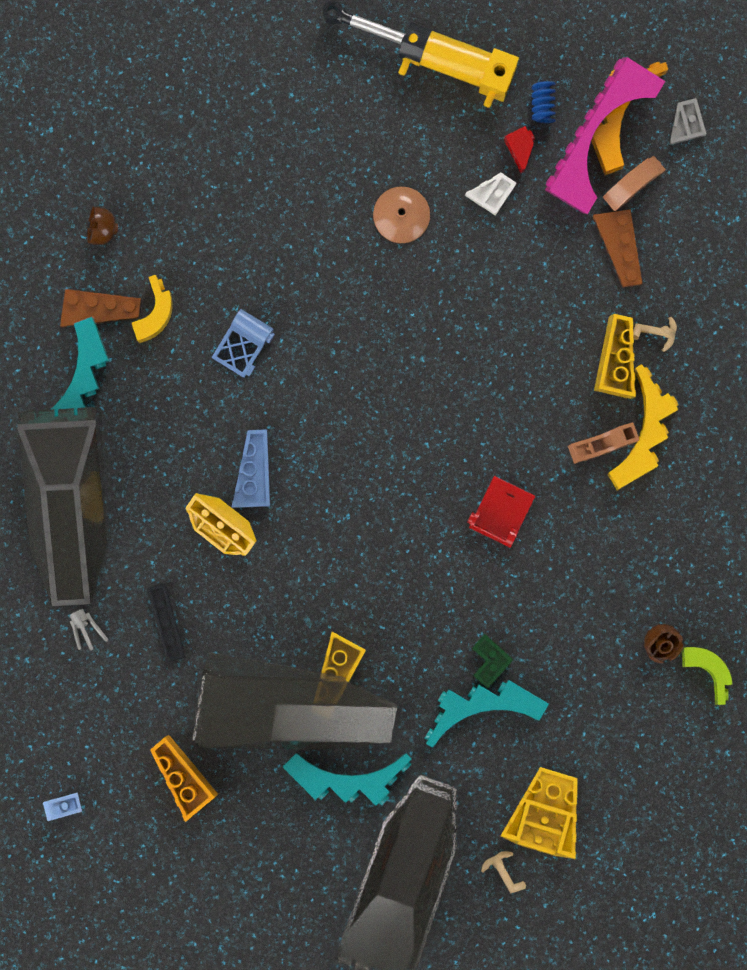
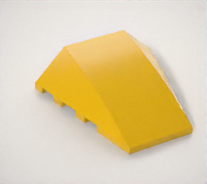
(546, 815)

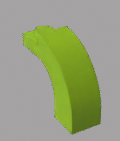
(713, 665)

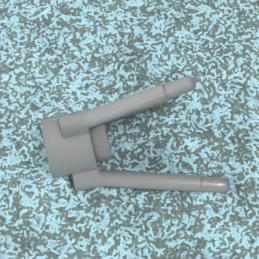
(79, 621)

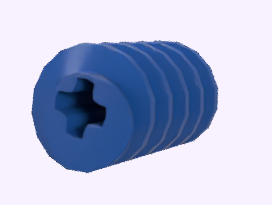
(542, 102)

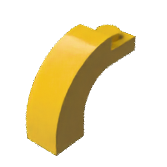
(158, 319)

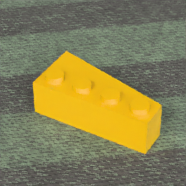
(617, 359)
(342, 657)

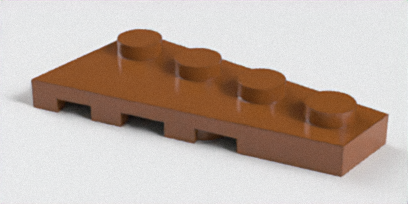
(619, 238)
(102, 307)

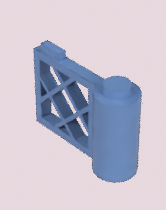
(251, 329)

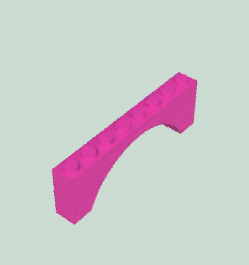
(571, 178)

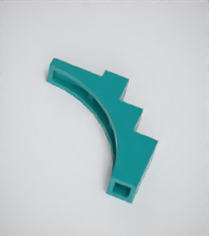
(90, 354)
(457, 708)
(373, 784)

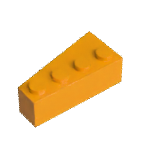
(182, 778)

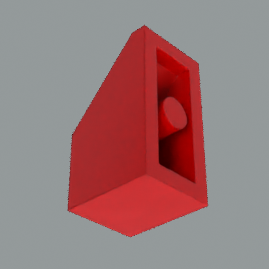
(520, 146)

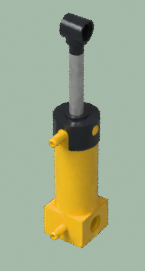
(440, 53)

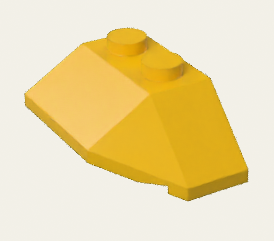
(220, 525)

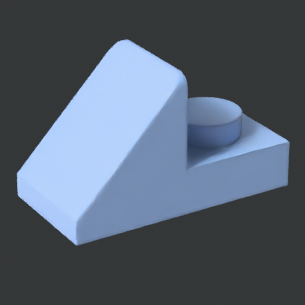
(62, 806)

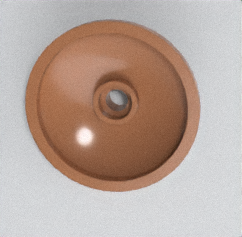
(401, 227)

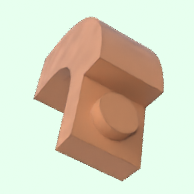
(633, 182)
(604, 443)

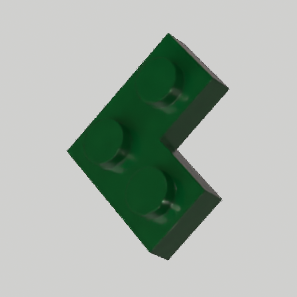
(495, 660)

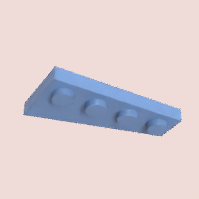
(253, 476)

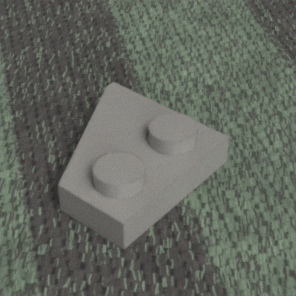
(687, 122)

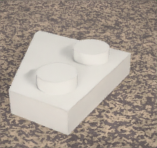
(492, 193)

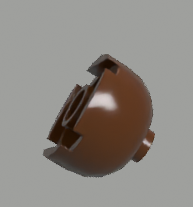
(101, 226)
(663, 643)

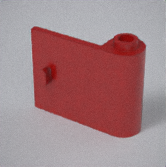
(501, 511)

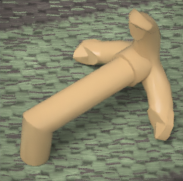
(664, 331)
(498, 864)

